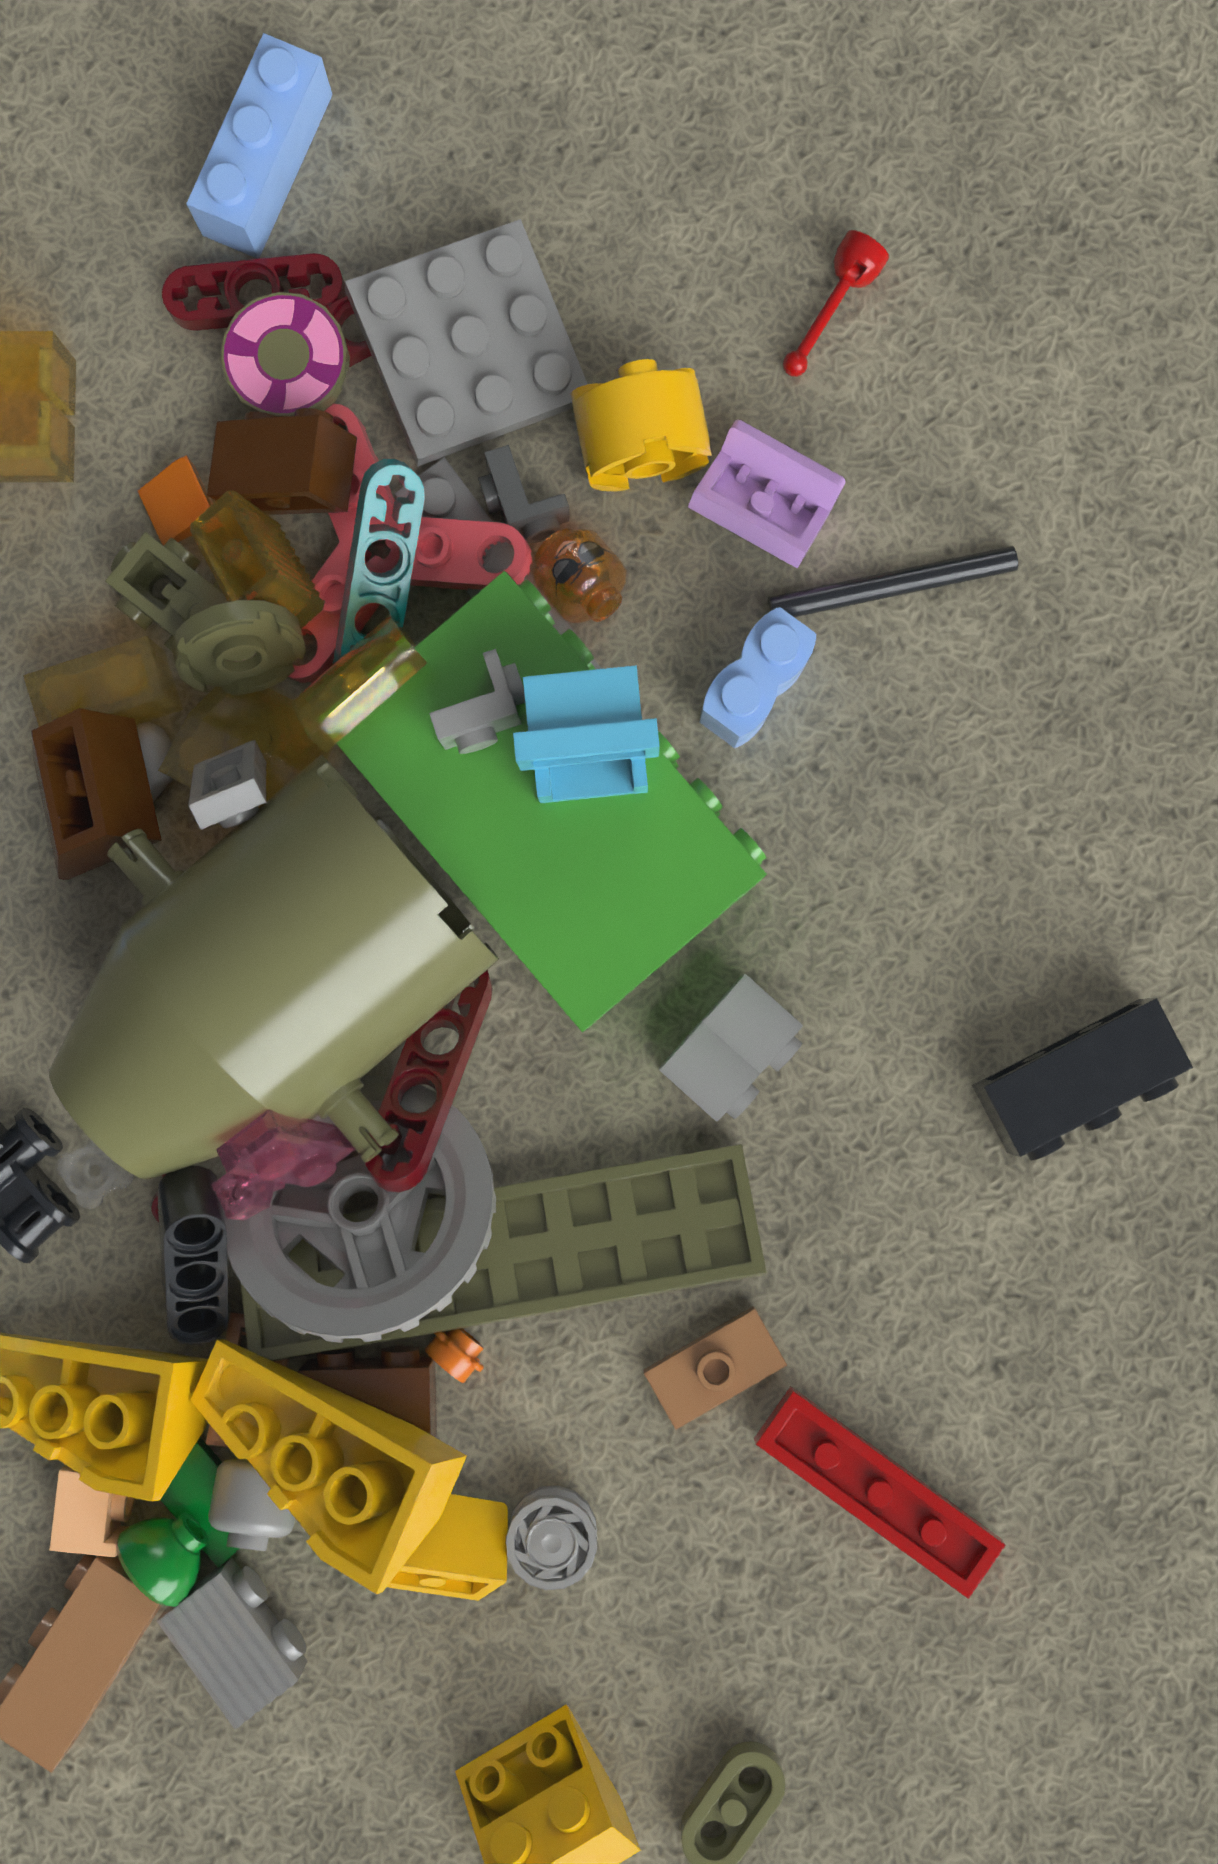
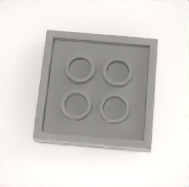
(467, 341)

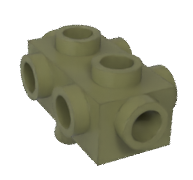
(147, 561)

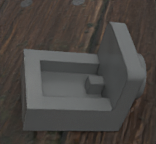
(505, 493)

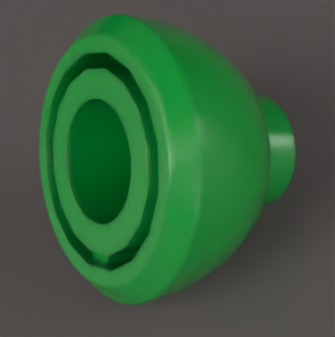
(163, 1556)

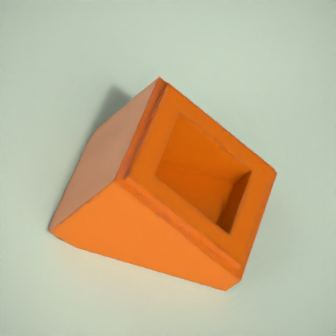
(175, 500)

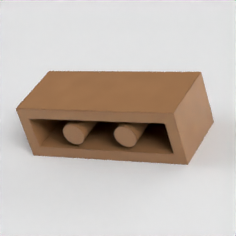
(73, 1660)

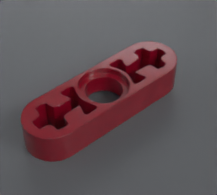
(237, 273)

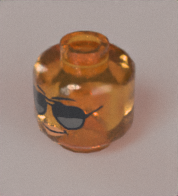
(579, 575)

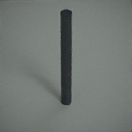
(897, 582)

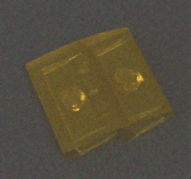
(357, 683)

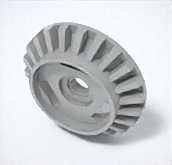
(384, 1278)

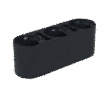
(193, 1255)

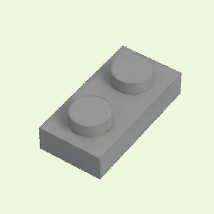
(228, 787)

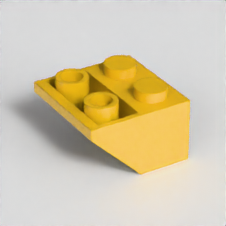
(546, 1799)

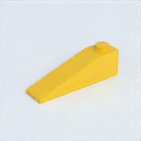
(103, 1410)
(341, 1467)

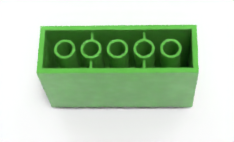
(574, 887)

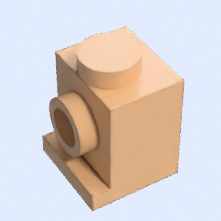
(86, 1518)

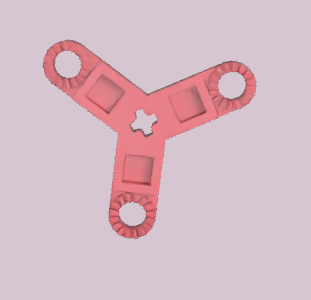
(445, 555)

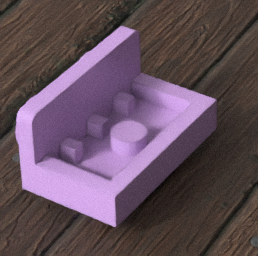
(767, 493)

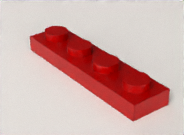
(879, 1492)

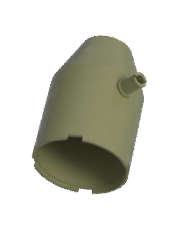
(262, 981)

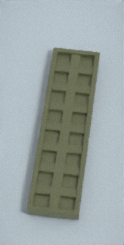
(571, 1246)

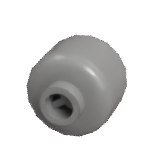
(244, 1508)

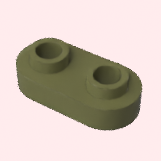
(736, 1805)

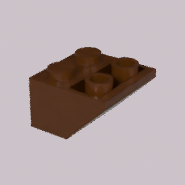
(91, 787)

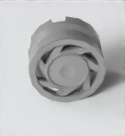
(552, 1537)

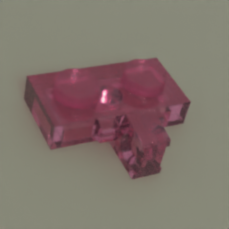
(273, 1153)

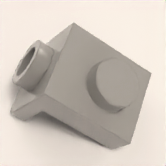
(475, 722)

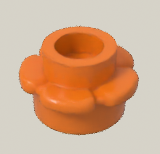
(456, 1353)

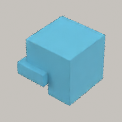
(586, 734)

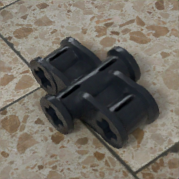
(27, 1189)

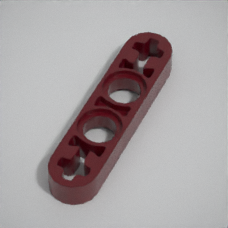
(437, 1071)

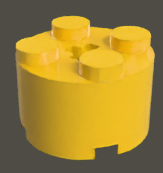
(641, 426)

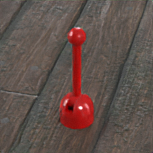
(856, 264)

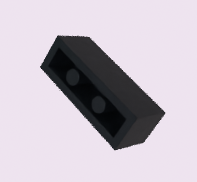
(1083, 1079)

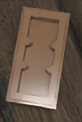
(714, 1367)

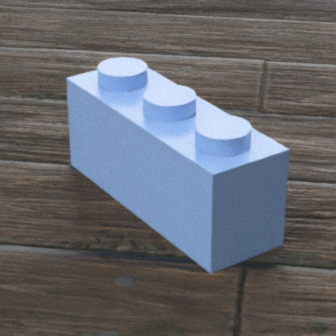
(260, 146)

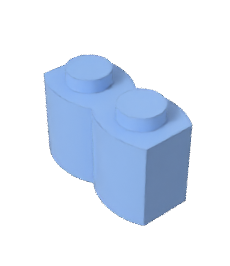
(766, 668)

